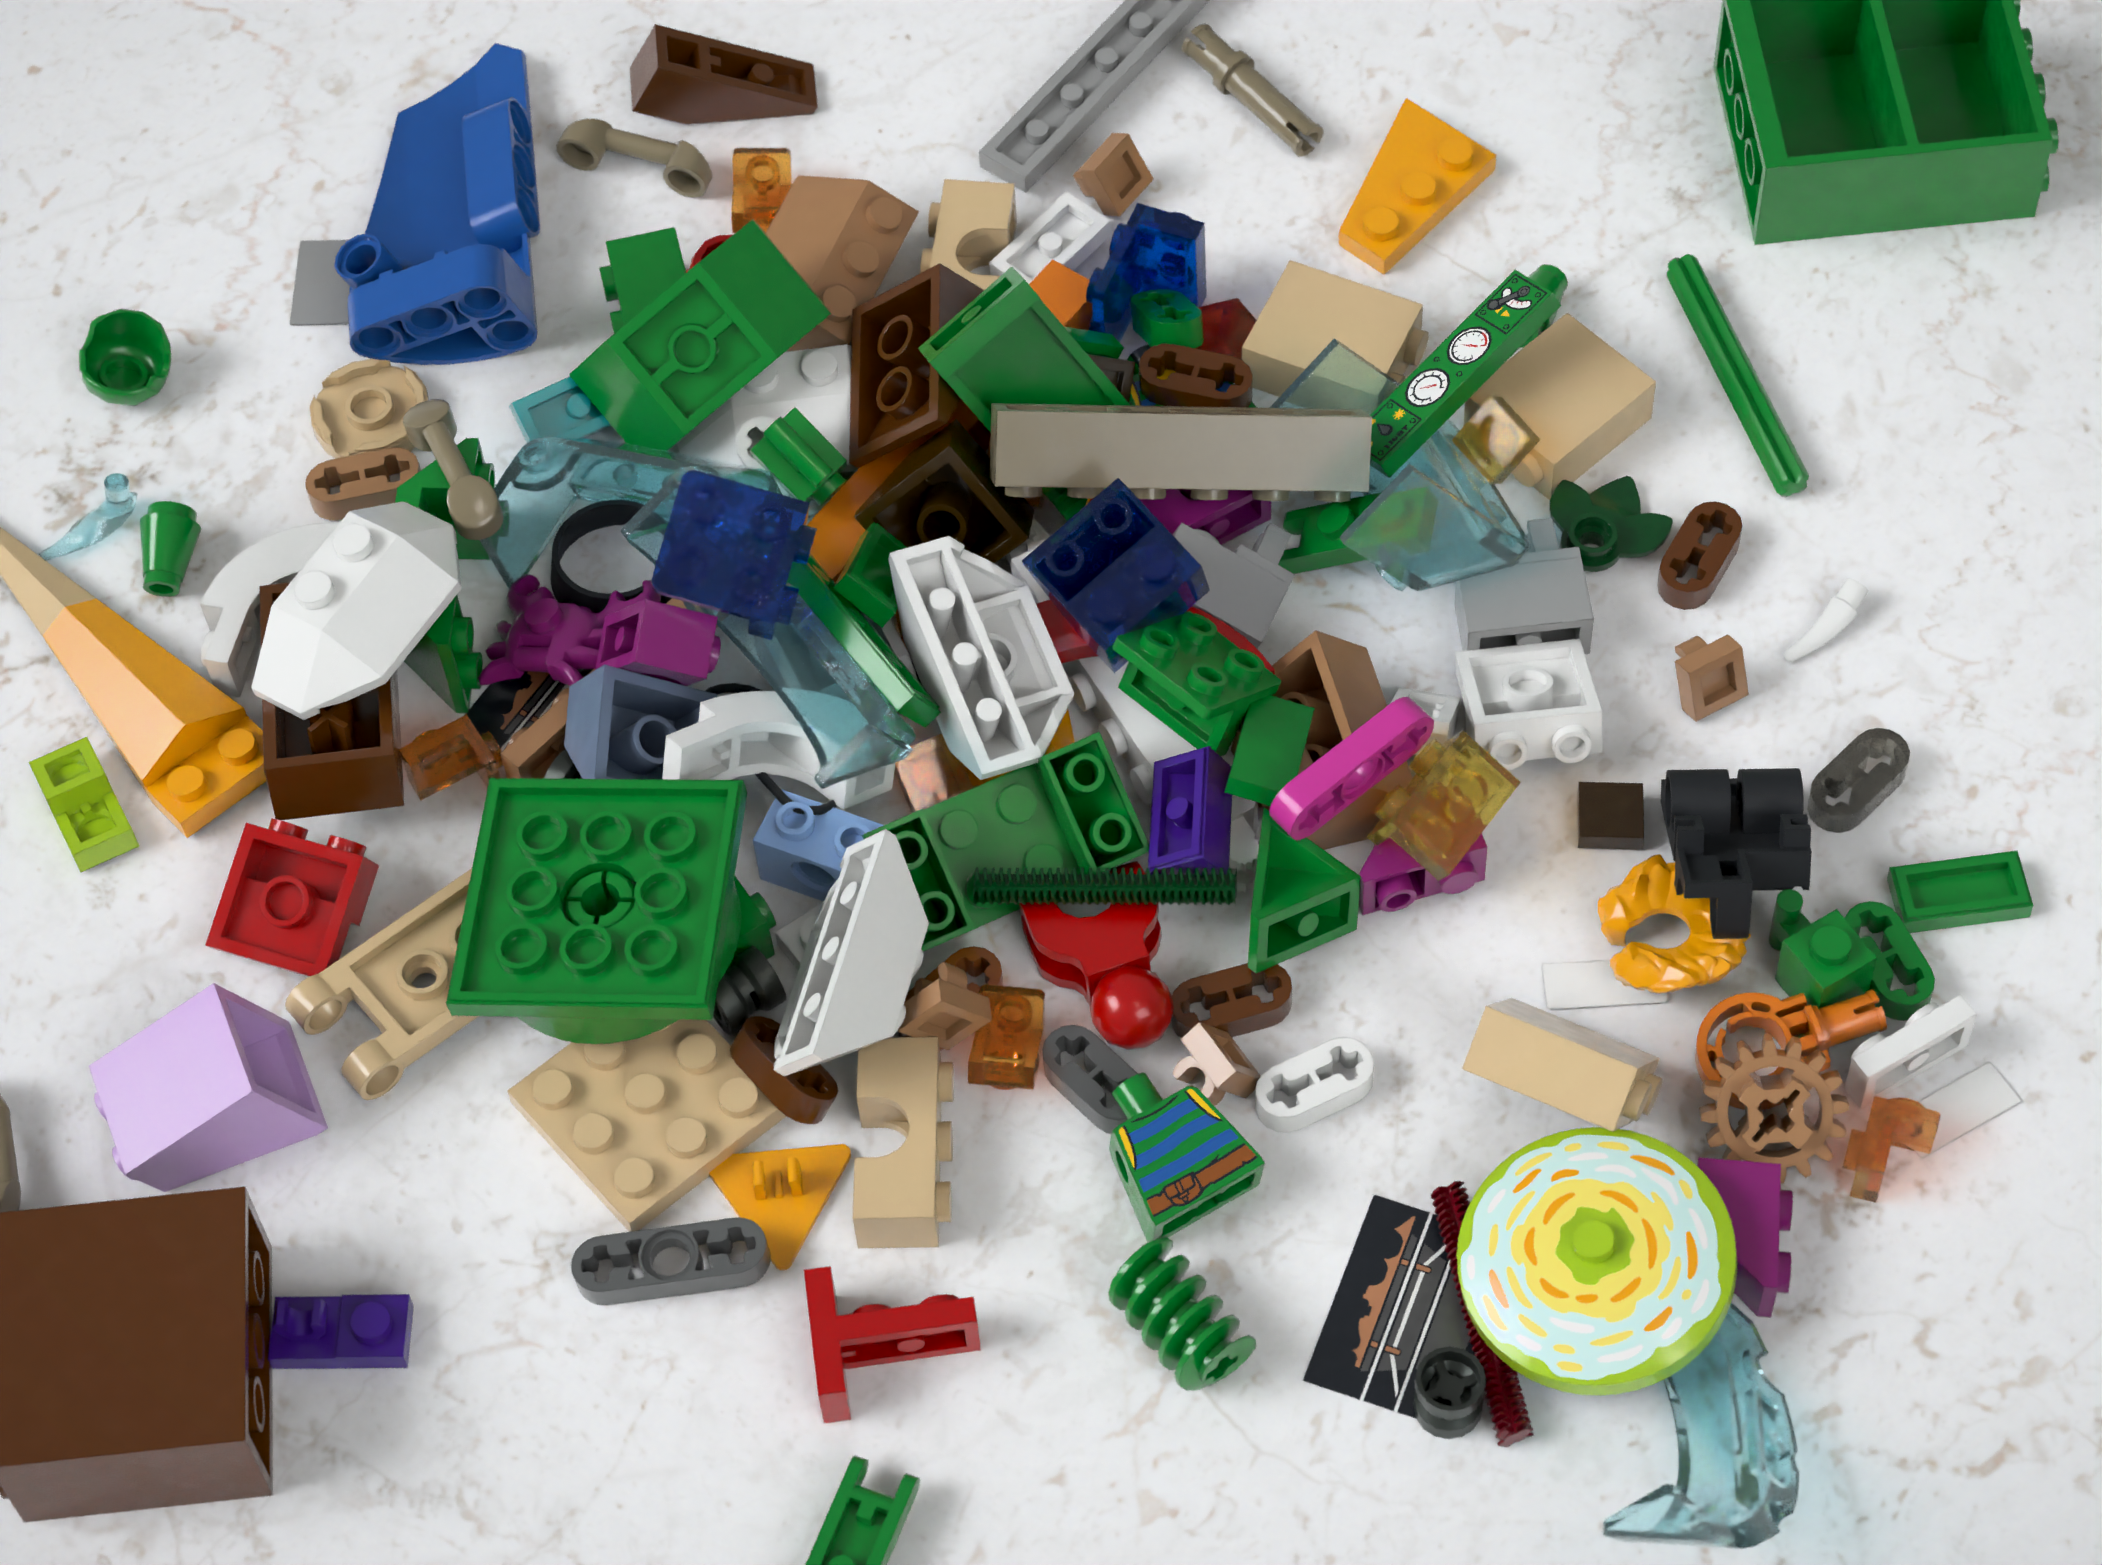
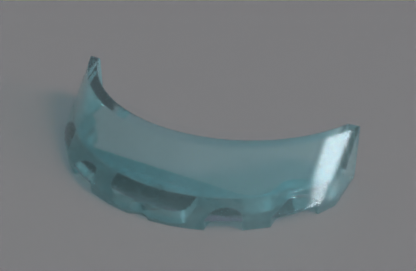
(808, 669)
(1732, 1452)

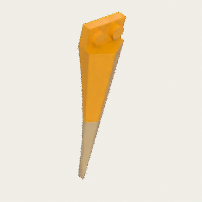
(170, 724)

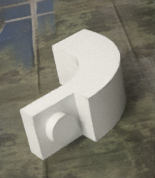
(234, 600)
(756, 735)

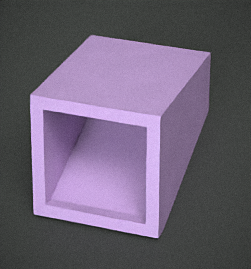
(205, 1091)

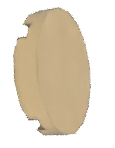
(365, 407)

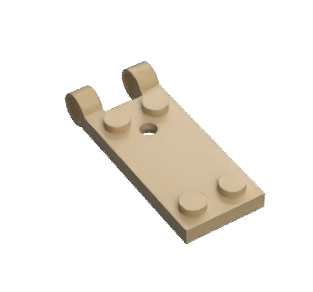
(381, 982)

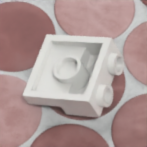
(1530, 702)

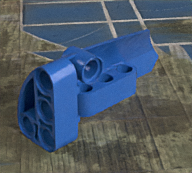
(451, 226)

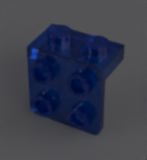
(1147, 254)
(734, 550)

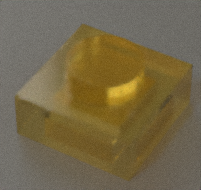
(1495, 440)

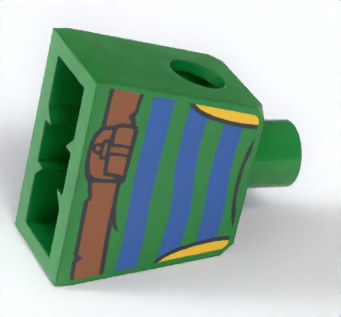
(1178, 1156)

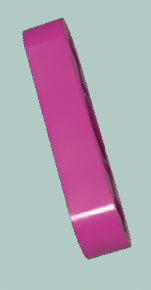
(1351, 768)

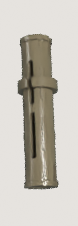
(1236, 75)

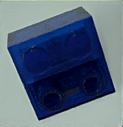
(1115, 571)

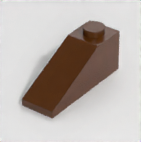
(716, 81)

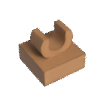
(1114, 174)
(1710, 675)
(945, 1008)
(1220, 1061)

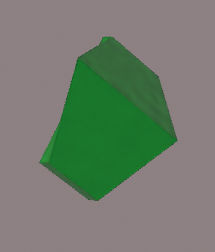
(1298, 898)

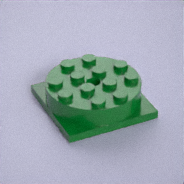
(623, 852)

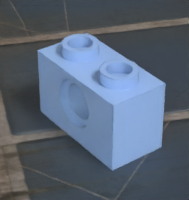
(808, 848)

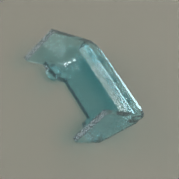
(558, 470)
(1436, 511)

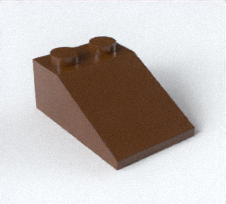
(892, 384)

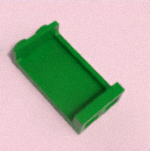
(1017, 353)

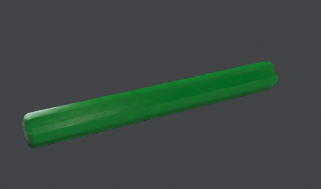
(1737, 376)

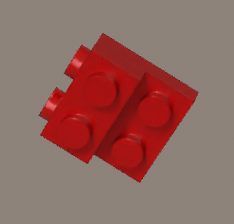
(291, 898)

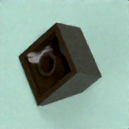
(949, 492)

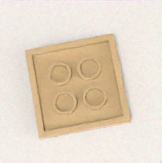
(645, 1114)

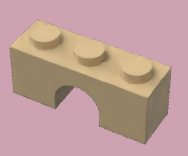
(970, 227)
(901, 1193)

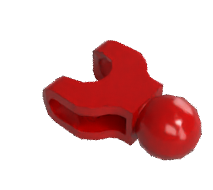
(1107, 963)

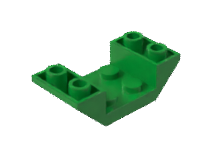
(700, 341)
(446, 652)
(1040, 816)

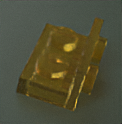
(1444, 804)

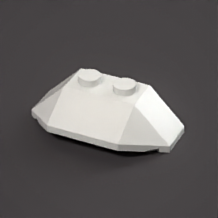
(809, 379)
(357, 608)
(980, 655)
(855, 959)

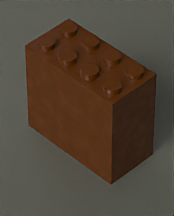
(135, 1355)

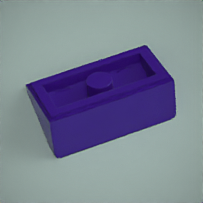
(1190, 813)

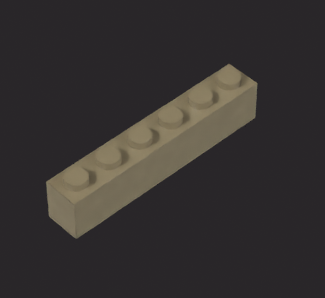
(1180, 449)

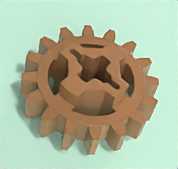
(1794, 1085)

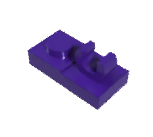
(341, 1332)

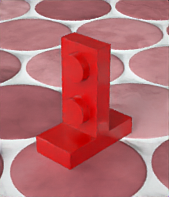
(879, 1336)

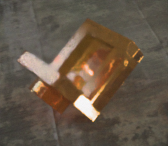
(759, 184)
(449, 755)
(931, 774)
(1011, 1045)
(1890, 1122)

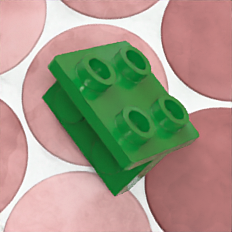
(1193, 678)

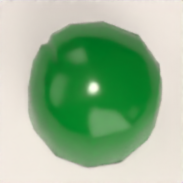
(125, 357)

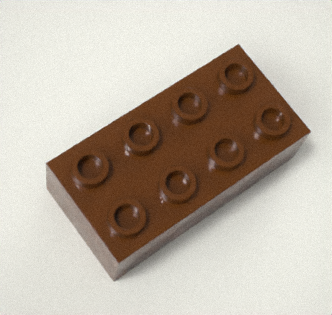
(336, 759)

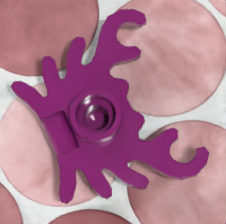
(550, 634)

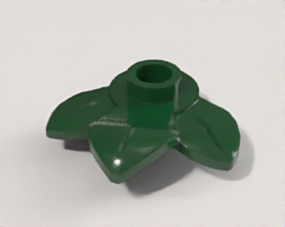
(1608, 519)

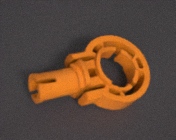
(1785, 1019)

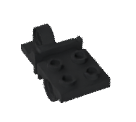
(1736, 838)

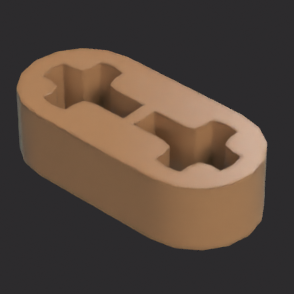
(362, 481)

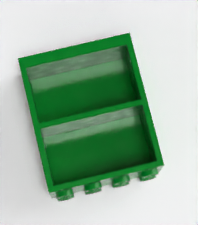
(1881, 114)

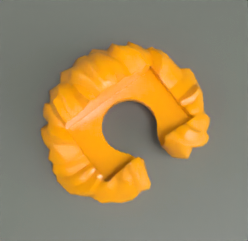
(1696, 962)

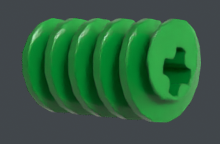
(1175, 1319)

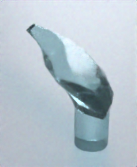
(100, 521)

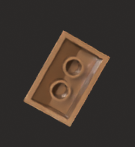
(842, 245)
(1346, 693)

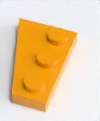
(1412, 186)

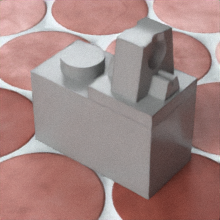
(1242, 583)
(1529, 602)

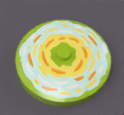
(1597, 1261)

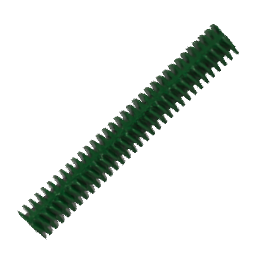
(1105, 887)

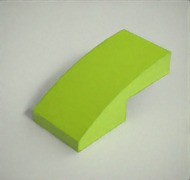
(83, 804)

